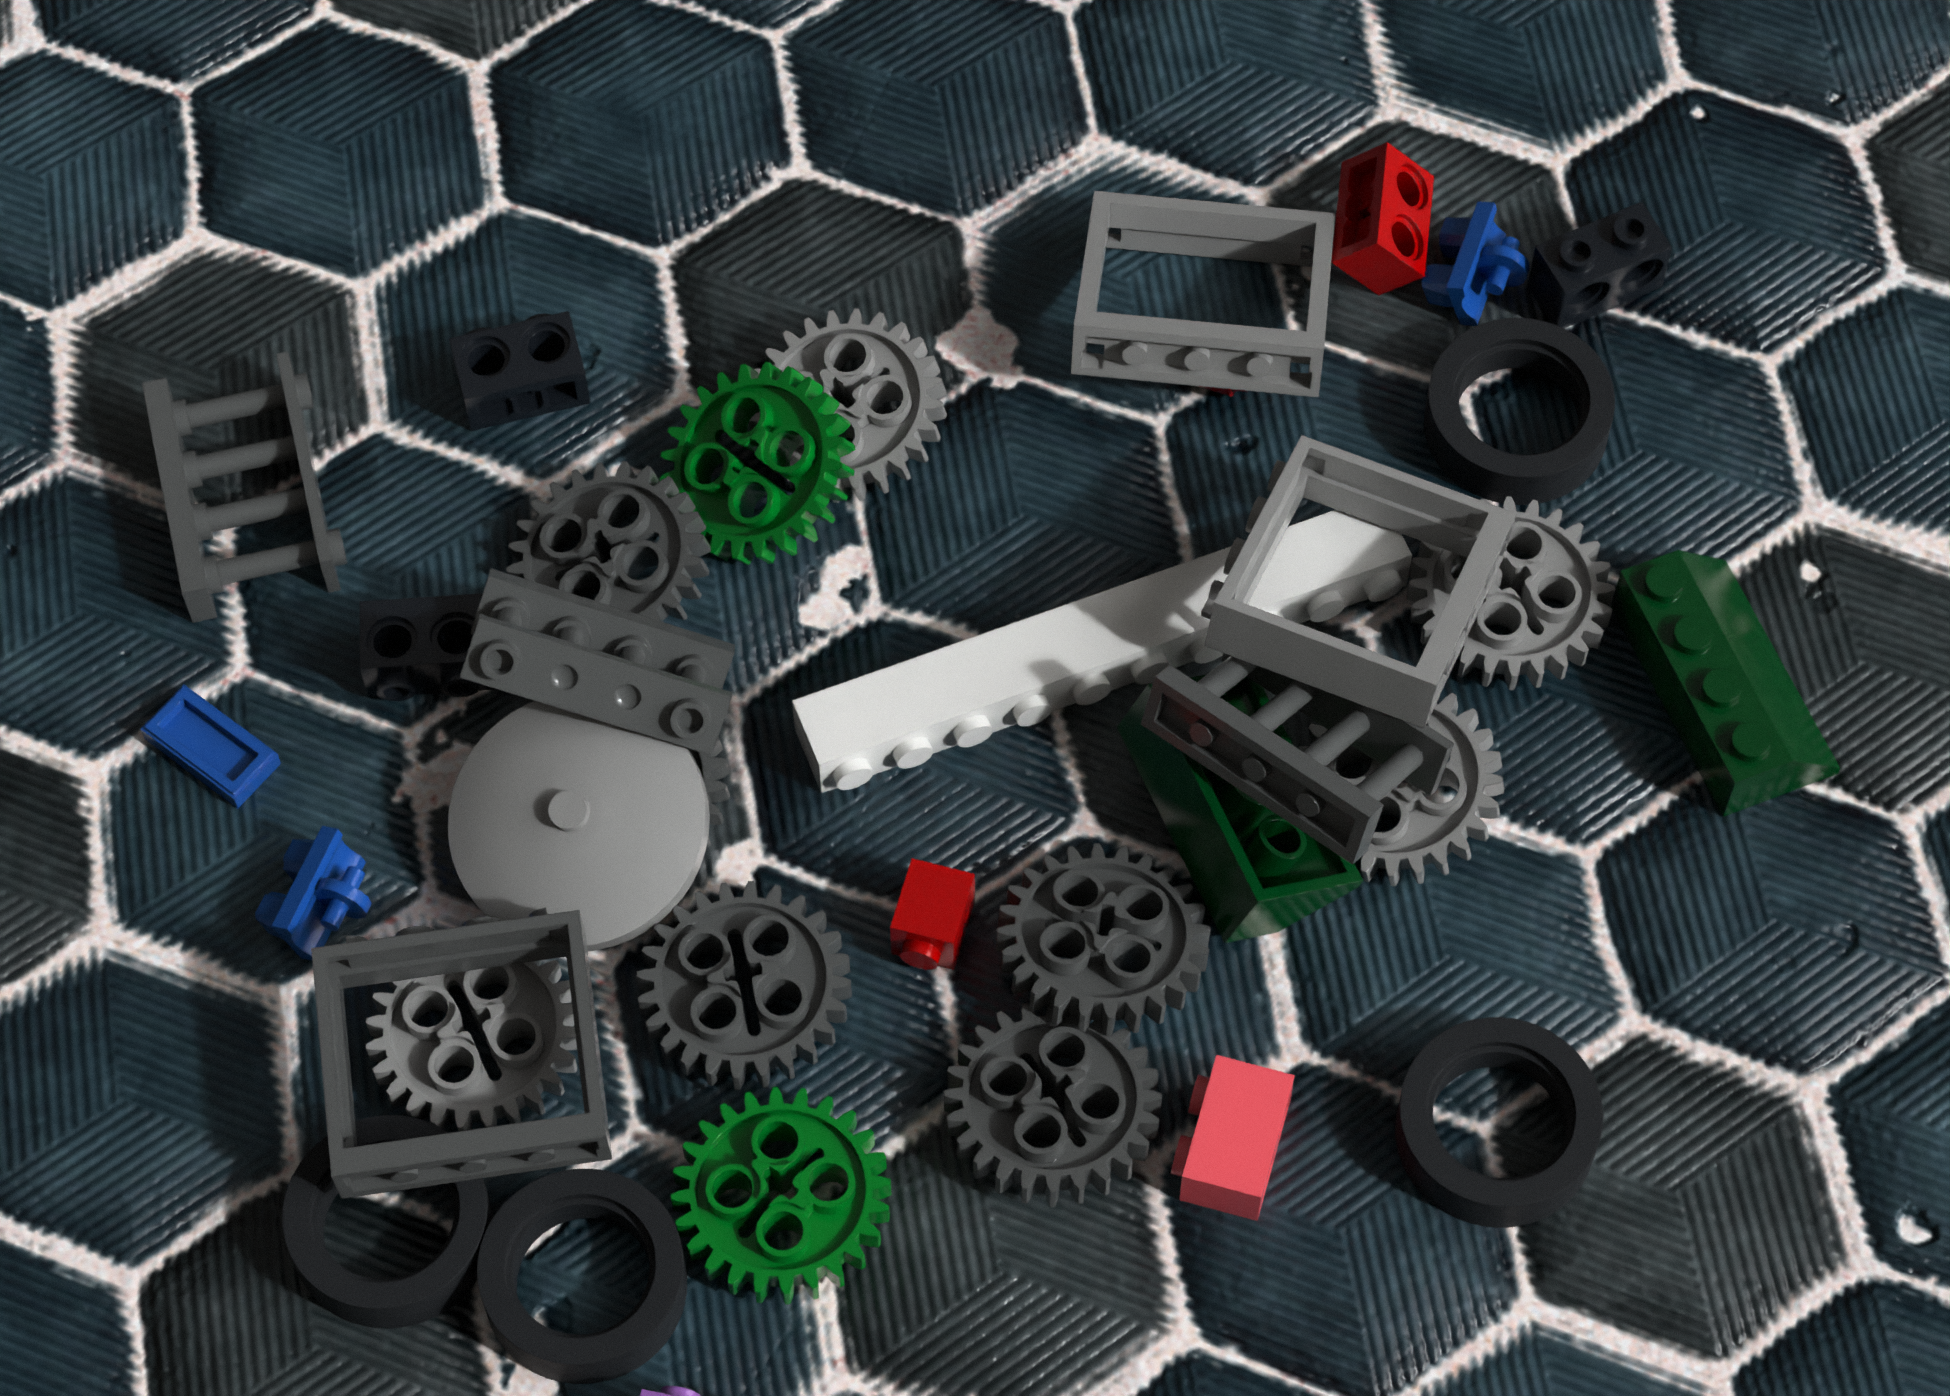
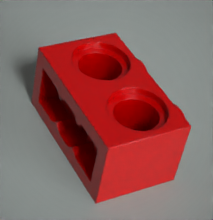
(1382, 219)

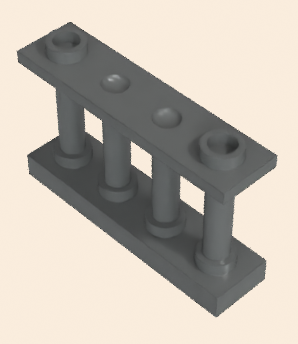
(194, 523)
(599, 661)
(1279, 774)

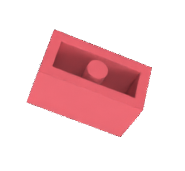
(1234, 1138)

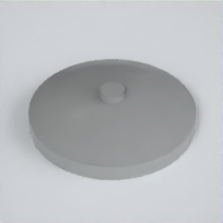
(578, 820)

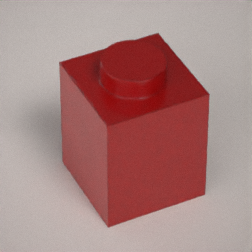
(932, 915)

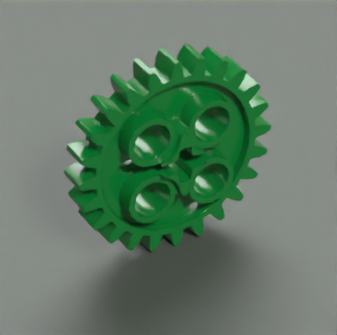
(790, 415)
(827, 1228)

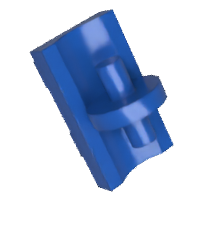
(1483, 264)
(322, 892)

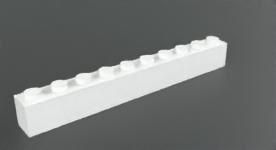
(1080, 651)

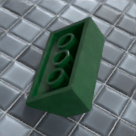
(1720, 680)
(1243, 857)

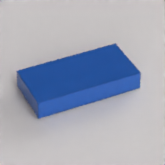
(210, 746)

